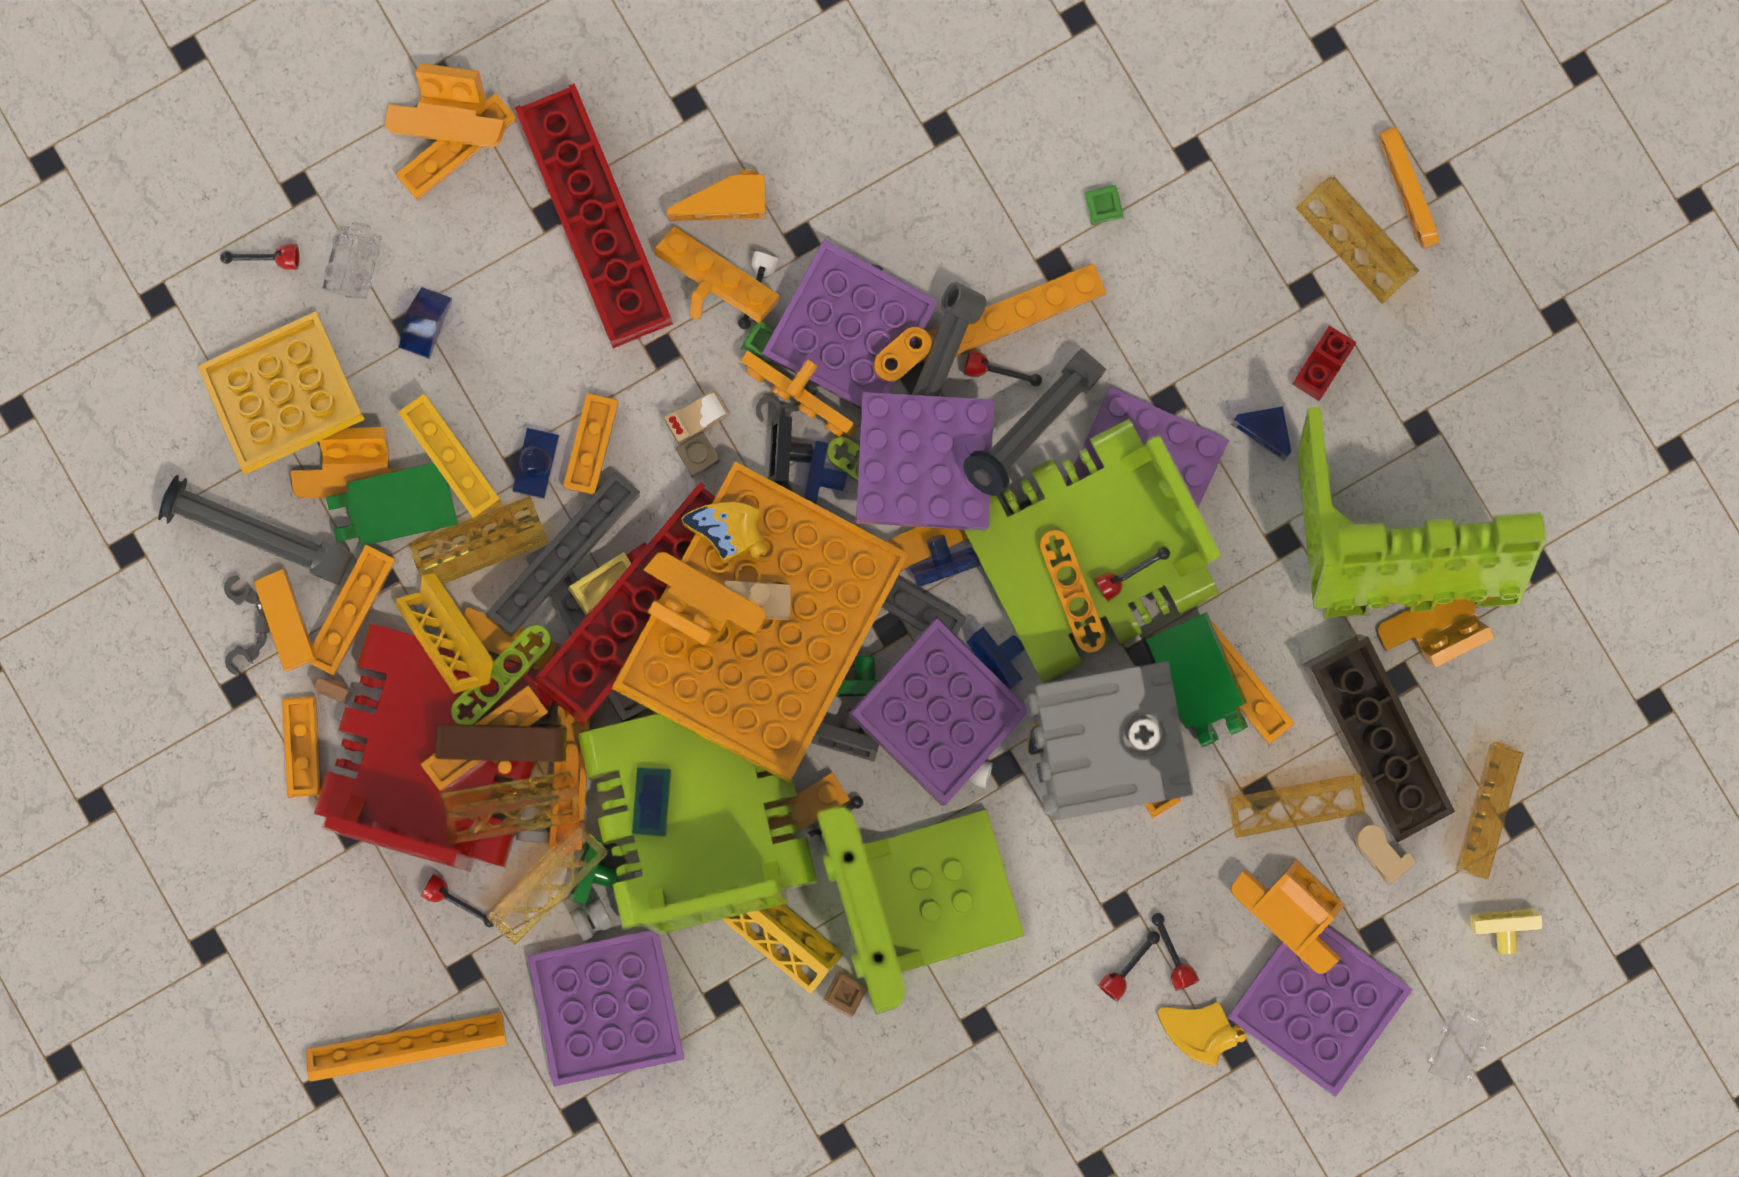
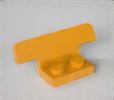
(448, 109)
(346, 457)
(699, 603)
(1439, 632)
(1295, 911)

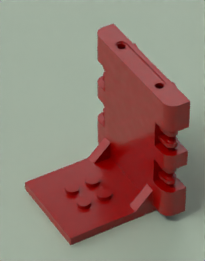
(393, 796)

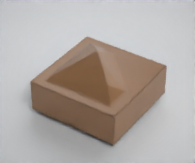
(333, 689)
(845, 994)

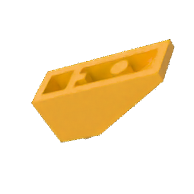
(729, 199)

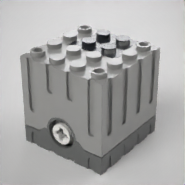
(1108, 741)

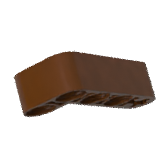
(501, 742)

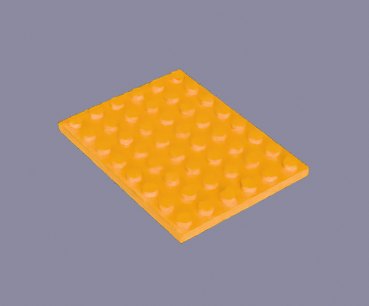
(771, 688)

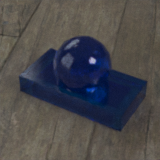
(536, 463)

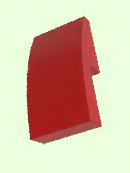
(1324, 363)

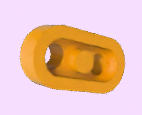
(902, 353)

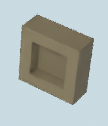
(697, 454)

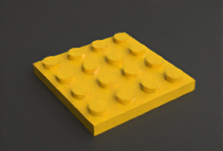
(280, 393)

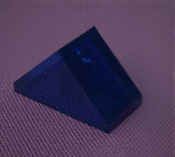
(424, 322)
(1267, 429)

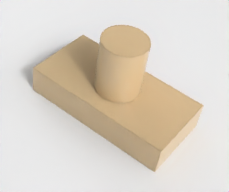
(771, 597)

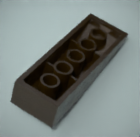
(1378, 736)

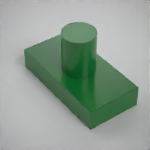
(863, 680)
(599, 875)

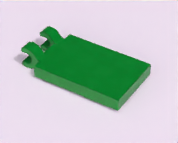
(395, 505)
(1200, 677)

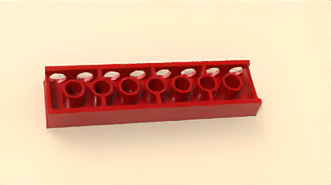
(594, 216)
(595, 653)

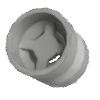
(538, 835)
(598, 916)

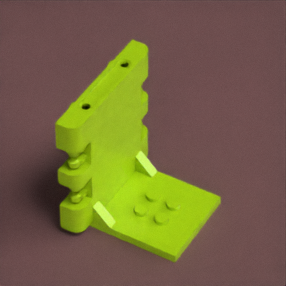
(1113, 525)
(1414, 566)
(718, 837)
(918, 896)

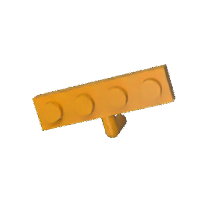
(715, 276)
(794, 388)
(519, 710)

